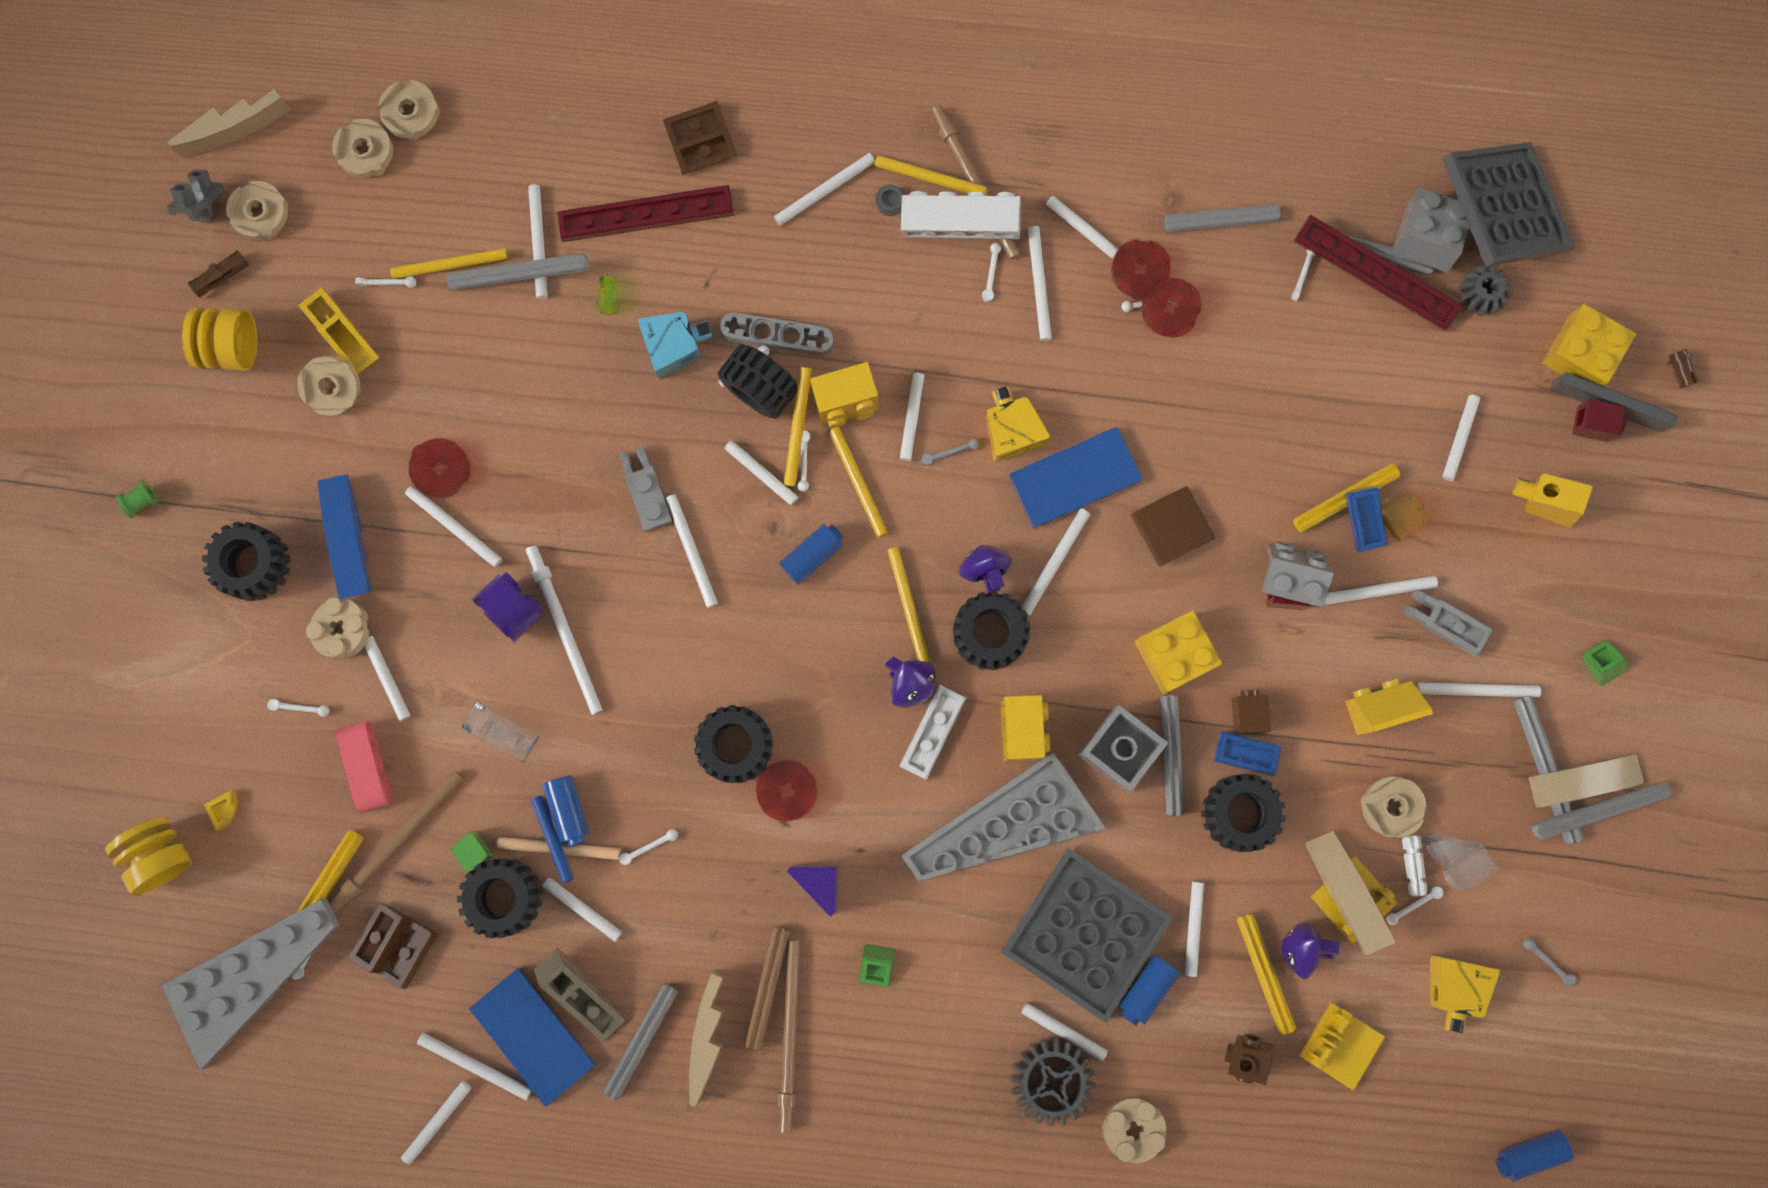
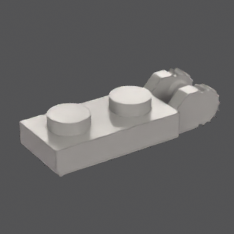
(646, 492)
(1449, 623)

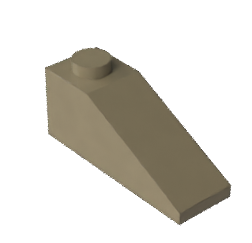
(578, 994)

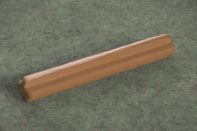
(767, 988)

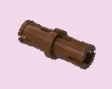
(218, 274)

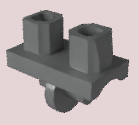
(197, 198)

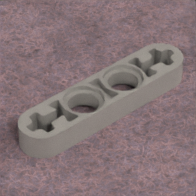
(778, 328)

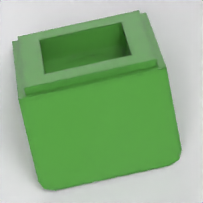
(1605, 662)
(471, 851)
(876, 965)

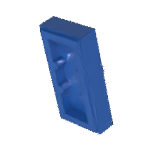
(1366, 518)
(1247, 754)

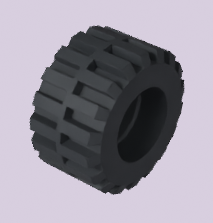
(758, 381)
(225, 551)
(997, 605)
(715, 725)
(1268, 806)
(474, 898)

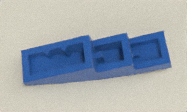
(343, 536)

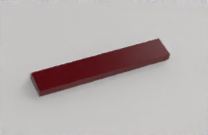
(645, 213)
(1377, 273)

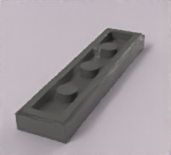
(1635, 410)

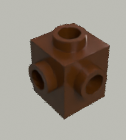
(1250, 1059)

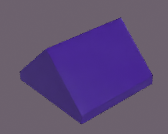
(819, 883)

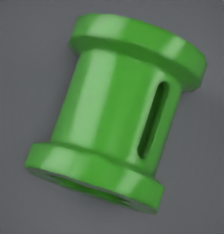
(137, 499)

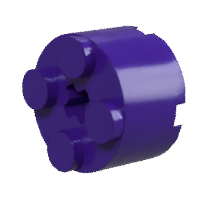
(507, 607)

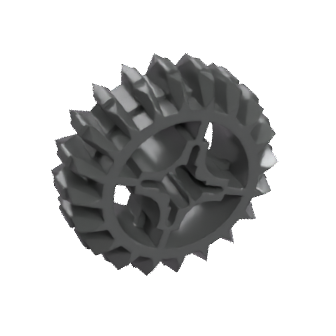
(1067, 1106)

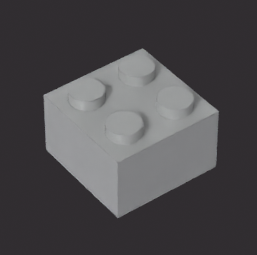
(1432, 230)
(1122, 749)

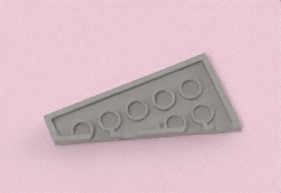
(1020, 816)
(235, 985)

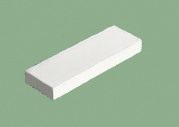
(932, 732)

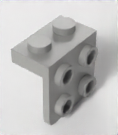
(1297, 574)

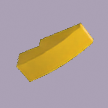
(338, 330)

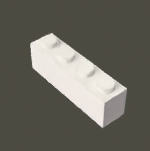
(961, 216)

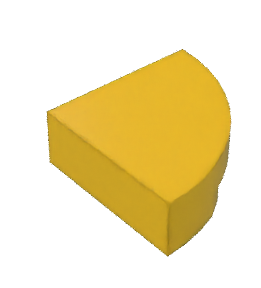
(222, 809)

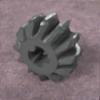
(1485, 290)

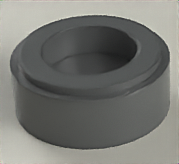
(889, 200)

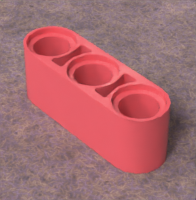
(364, 766)

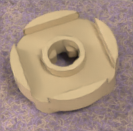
(411, 125)
(353, 136)
(251, 196)
(319, 398)
(323, 626)
(1411, 811)
(1125, 1146)

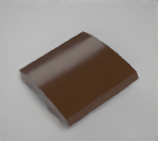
(699, 137)
(1173, 526)
(392, 946)

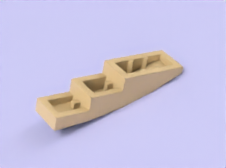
(238, 122)
(1586, 780)
(1349, 893)
(705, 1048)

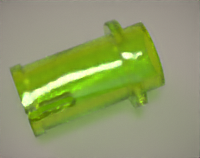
(608, 295)

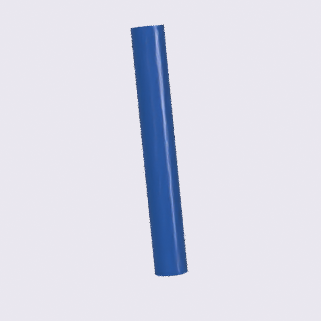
(552, 839)

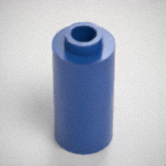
(812, 553)
(566, 810)
(1148, 991)
(1534, 1156)

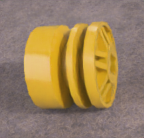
(219, 338)
(147, 853)

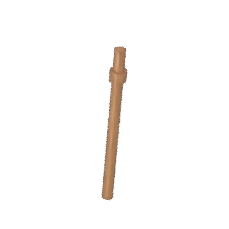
(950, 135)
(353, 887)
(787, 1097)

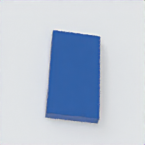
(1075, 477)
(532, 1036)

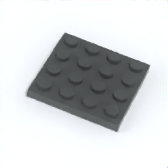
(1508, 203)
(1086, 935)

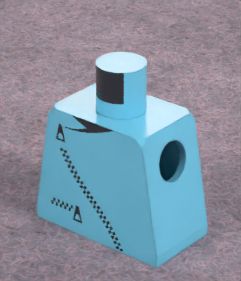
(672, 341)

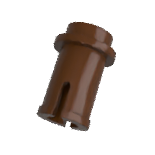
(1683, 368)

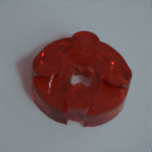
(1142, 253)
(1156, 299)
(425, 457)
(803, 785)

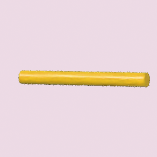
(928, 175)
(449, 263)
(797, 425)
(858, 482)
(908, 604)

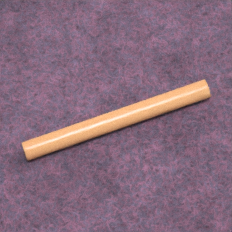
(541, 847)

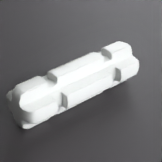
(1414, 865)

